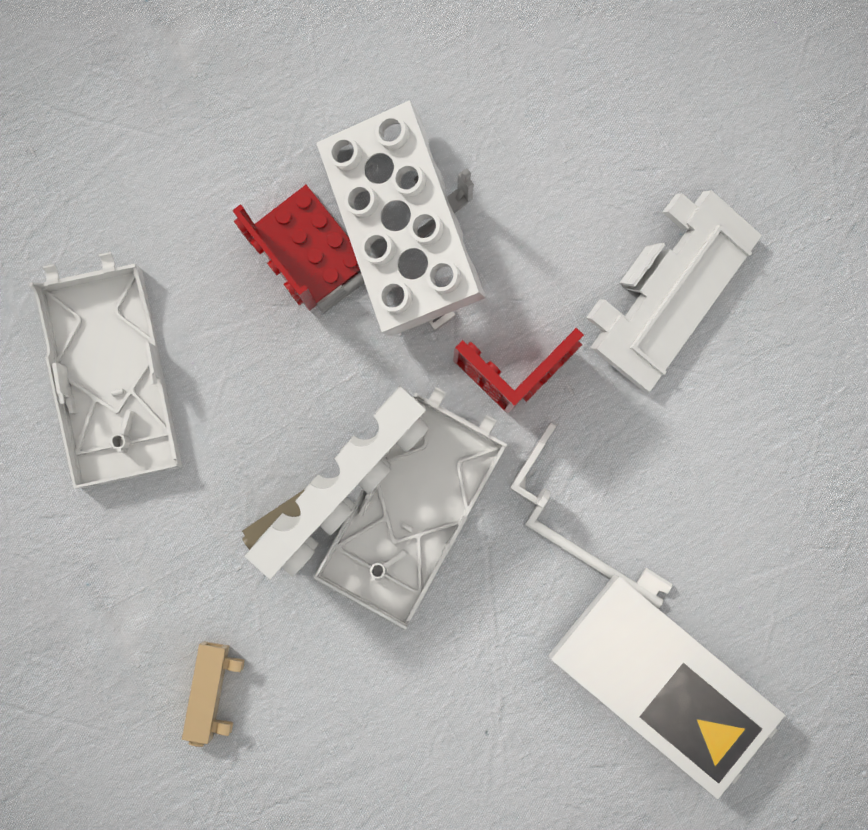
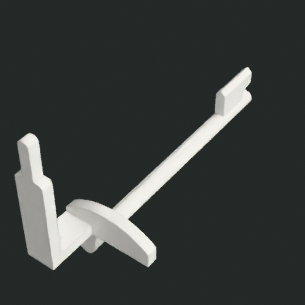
(647, 584)

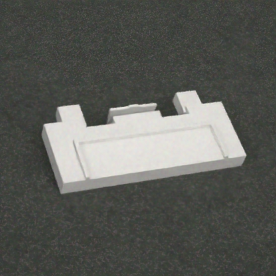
(674, 288)

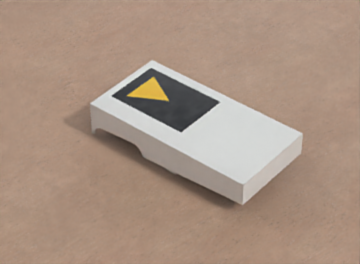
(666, 686)

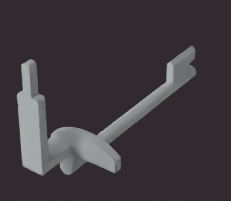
(456, 199)

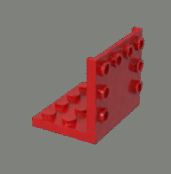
(302, 246)
(488, 374)

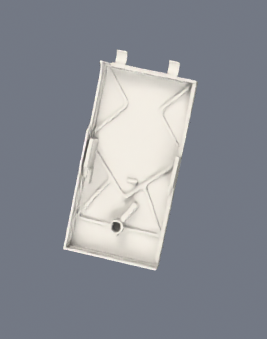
(106, 374)
(413, 515)

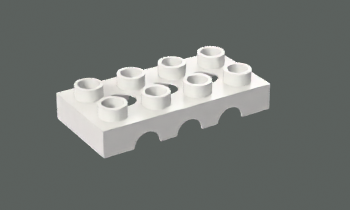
(427, 199)
(325, 500)

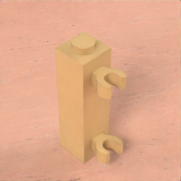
(206, 692)

